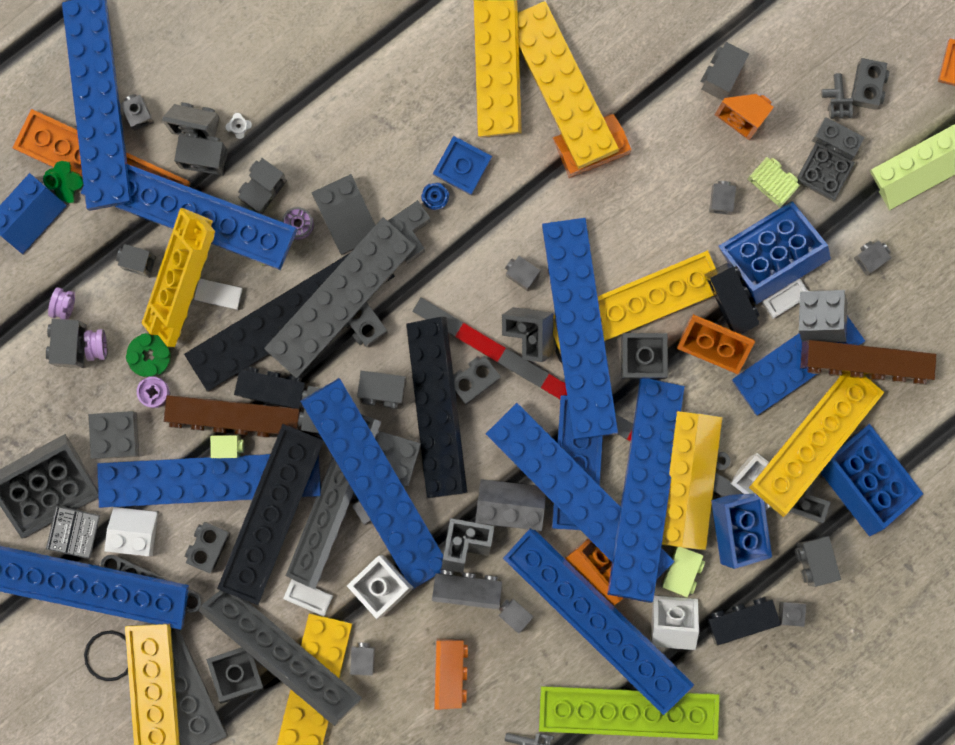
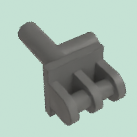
(839, 106)
(521, 740)

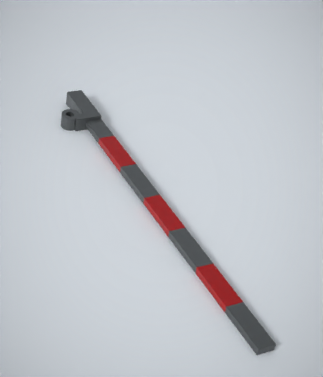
(539, 377)

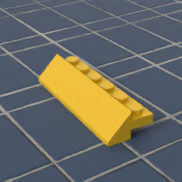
(178, 276)
(692, 480)

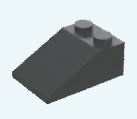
(187, 119)
(344, 212)

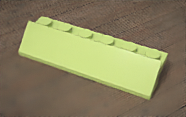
(916, 169)

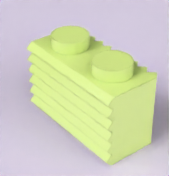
(774, 181)

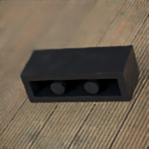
(733, 298)
(269, 388)
(743, 621)

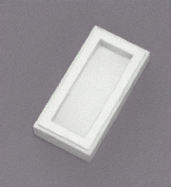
(218, 294)
(784, 299)
(308, 598)

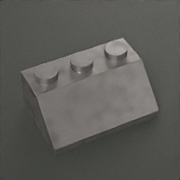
(510, 505)
(467, 590)

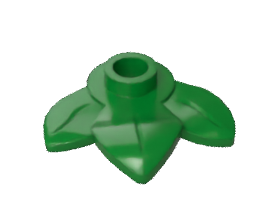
(64, 181)

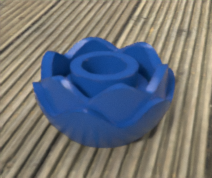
(435, 189)

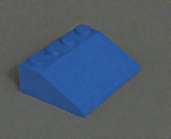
(775, 251)
(870, 481)

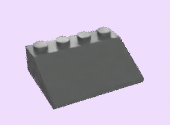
(40, 482)

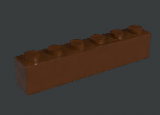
(869, 361)
(228, 415)

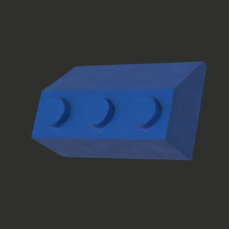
(28, 213)
(741, 530)

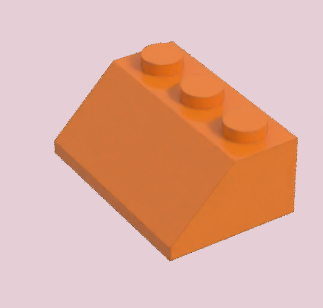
(744, 113)
(619, 137)
(715, 344)
(593, 567)
(450, 673)

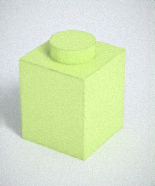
(226, 446)

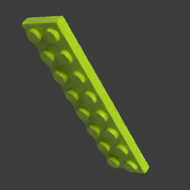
(626, 713)

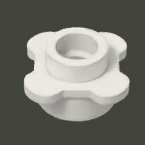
(232, 125)

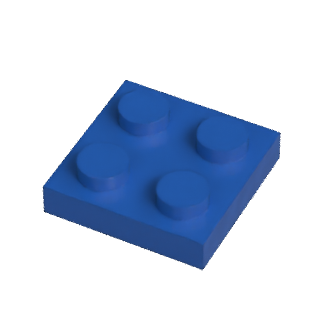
(462, 165)

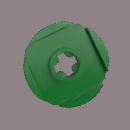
(150, 367)

